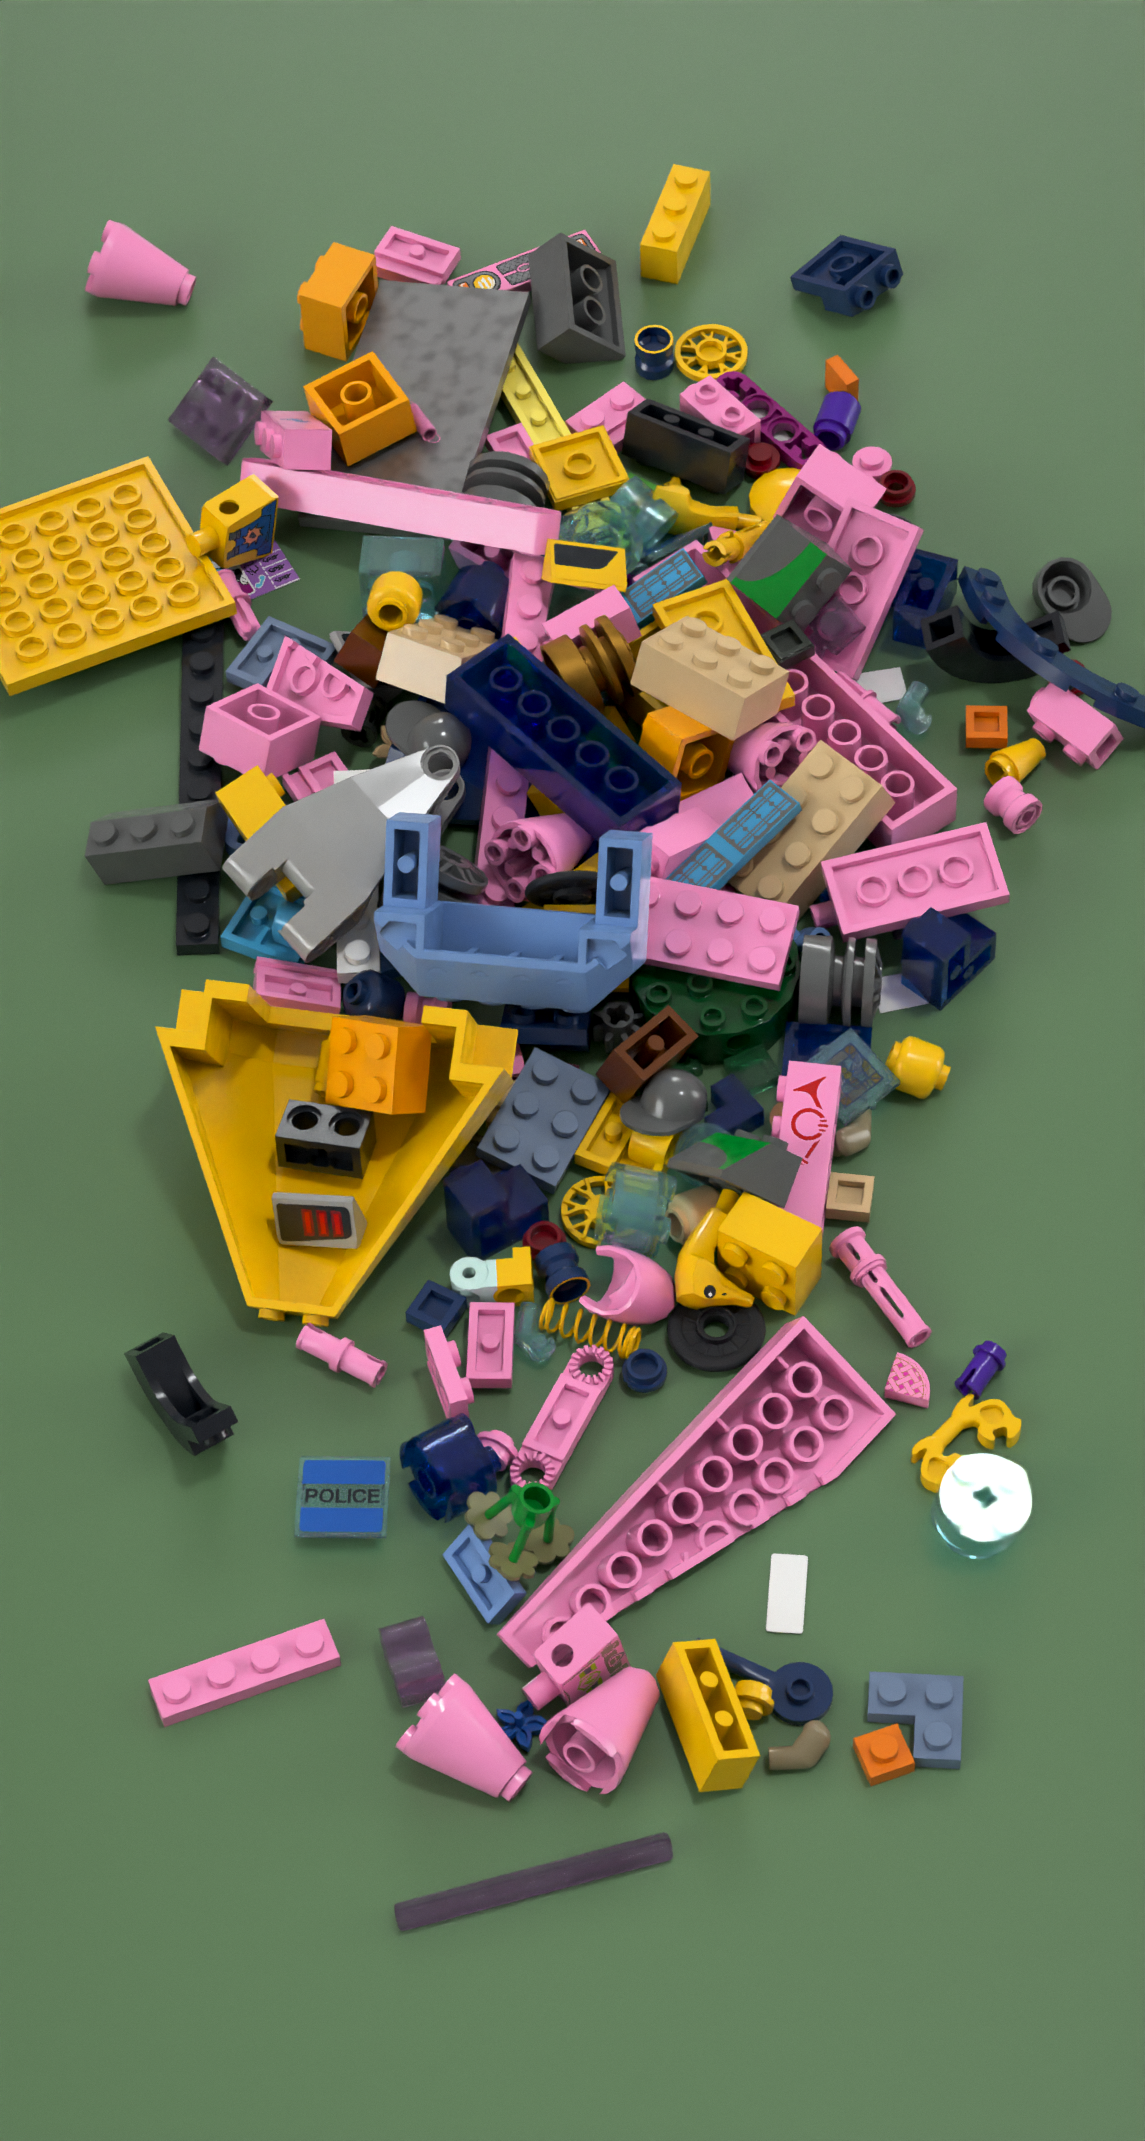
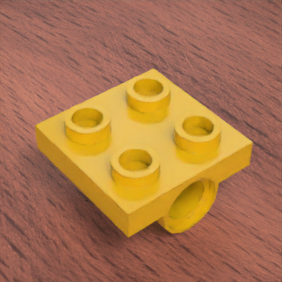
(612, 1141)

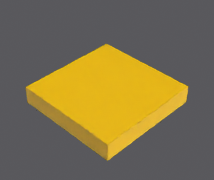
(579, 467)

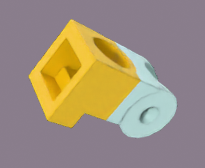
(495, 1279)

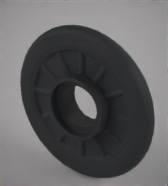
(563, 888)
(721, 1353)

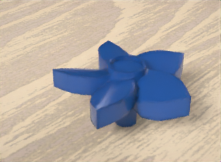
(521, 1724)

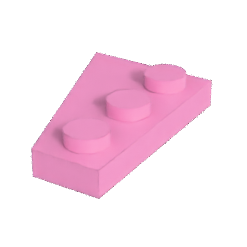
(319, 687)

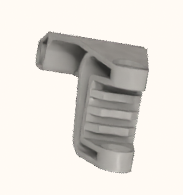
(336, 844)

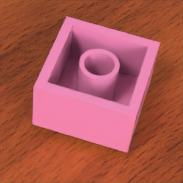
(822, 491)
(259, 730)

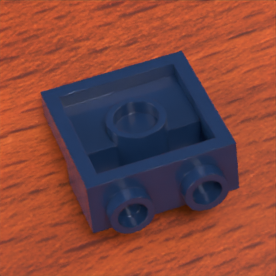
(849, 274)

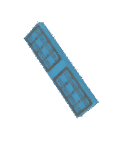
(667, 580)
(738, 838)

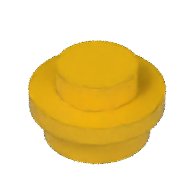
(754, 1699)

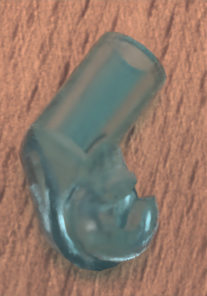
(909, 709)
(528, 1337)

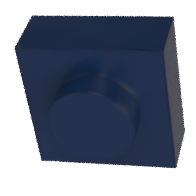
(436, 1307)

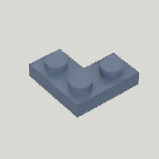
(259, 655)
(930, 1704)

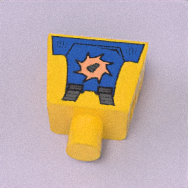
(237, 524)

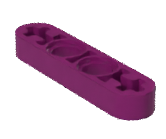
(775, 421)

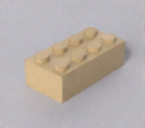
(836, 817)

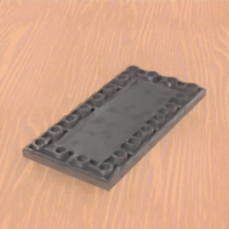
(450, 359)

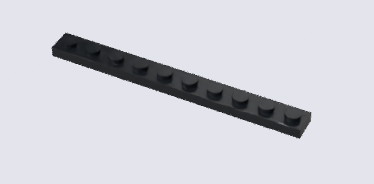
(199, 781)

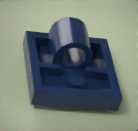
(549, 1027)

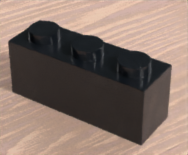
(685, 446)

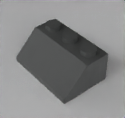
(576, 302)
(157, 842)

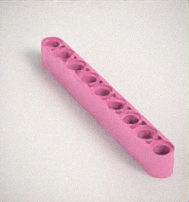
(409, 507)

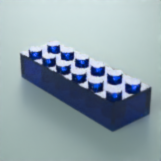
(560, 741)

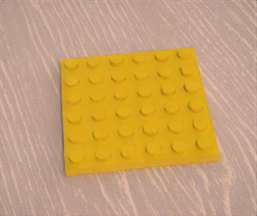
(98, 576)

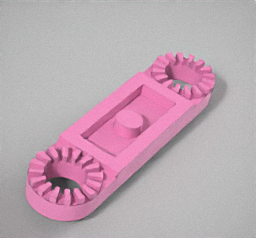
(563, 1417)

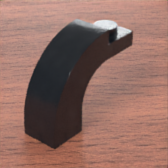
(975, 654)
(178, 1395)

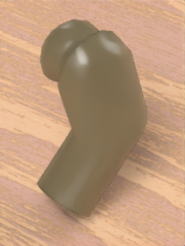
(805, 1750)

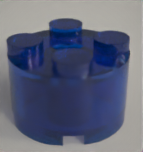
(477, 597)
(449, 1467)

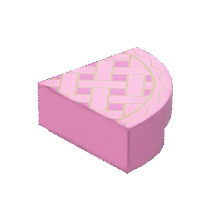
(908, 1382)

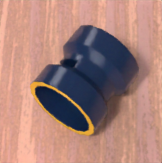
(654, 352)
(560, 1269)

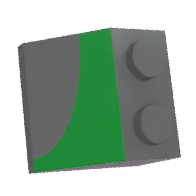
(789, 572)
(741, 1165)

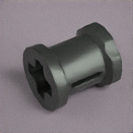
(368, 733)

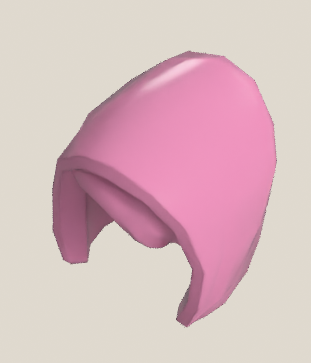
(638, 1291)

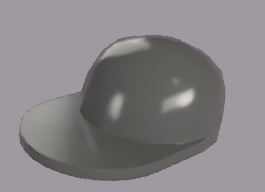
(1076, 594)
(420, 725)
(667, 1105)

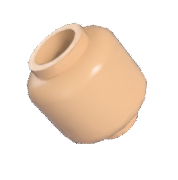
(688, 1210)

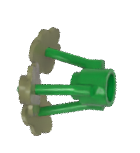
(539, 1534)

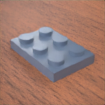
(543, 1119)

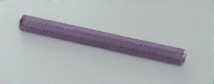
(533, 1881)

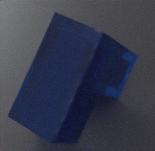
(734, 1106)

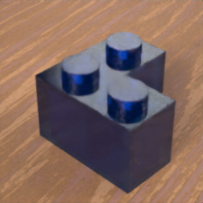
(924, 591)
(944, 955)
(491, 1210)

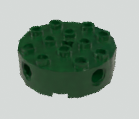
(721, 1012)

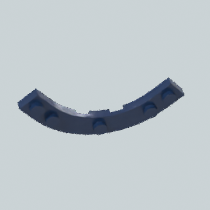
(990, 604)

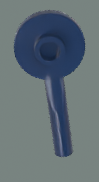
(798, 1688)

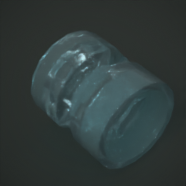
(655, 515)

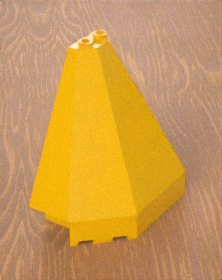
(234, 1075)

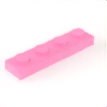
(244, 1672)

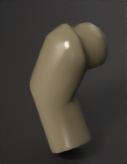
(854, 1136)

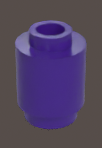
(837, 419)

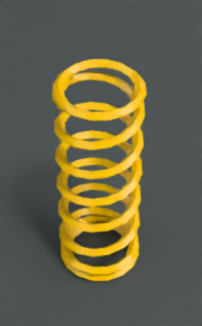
(630, 1343)

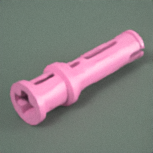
(867, 1272)

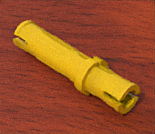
(732, 545)

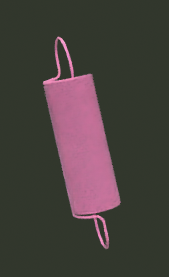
(423, 425)

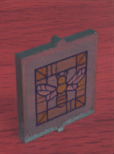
(863, 1075)

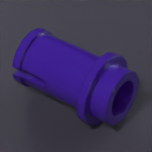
(986, 1361)

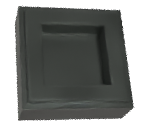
(788, 644)

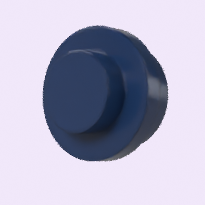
(644, 1371)

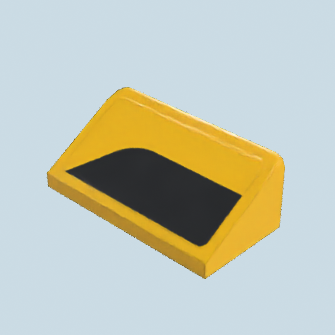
(584, 565)

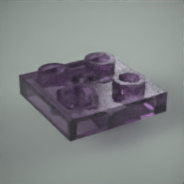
(220, 410)

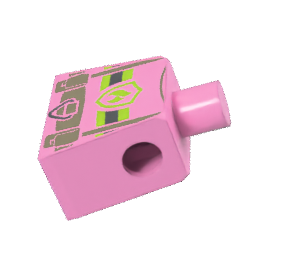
(576, 1659)

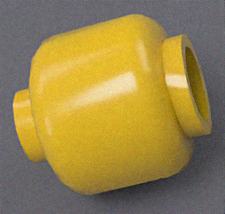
(394, 600)
(918, 1066)

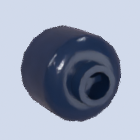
(374, 995)

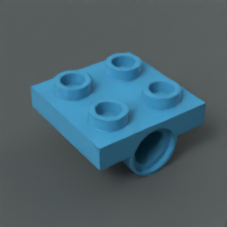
(256, 927)

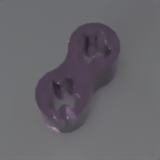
(411, 1660)

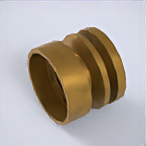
(596, 664)

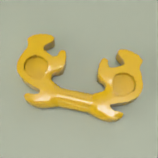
(989, 1417)

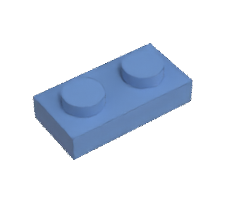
(485, 1585)

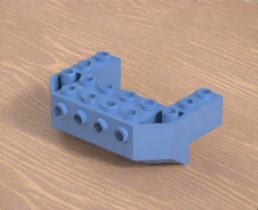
(511, 951)

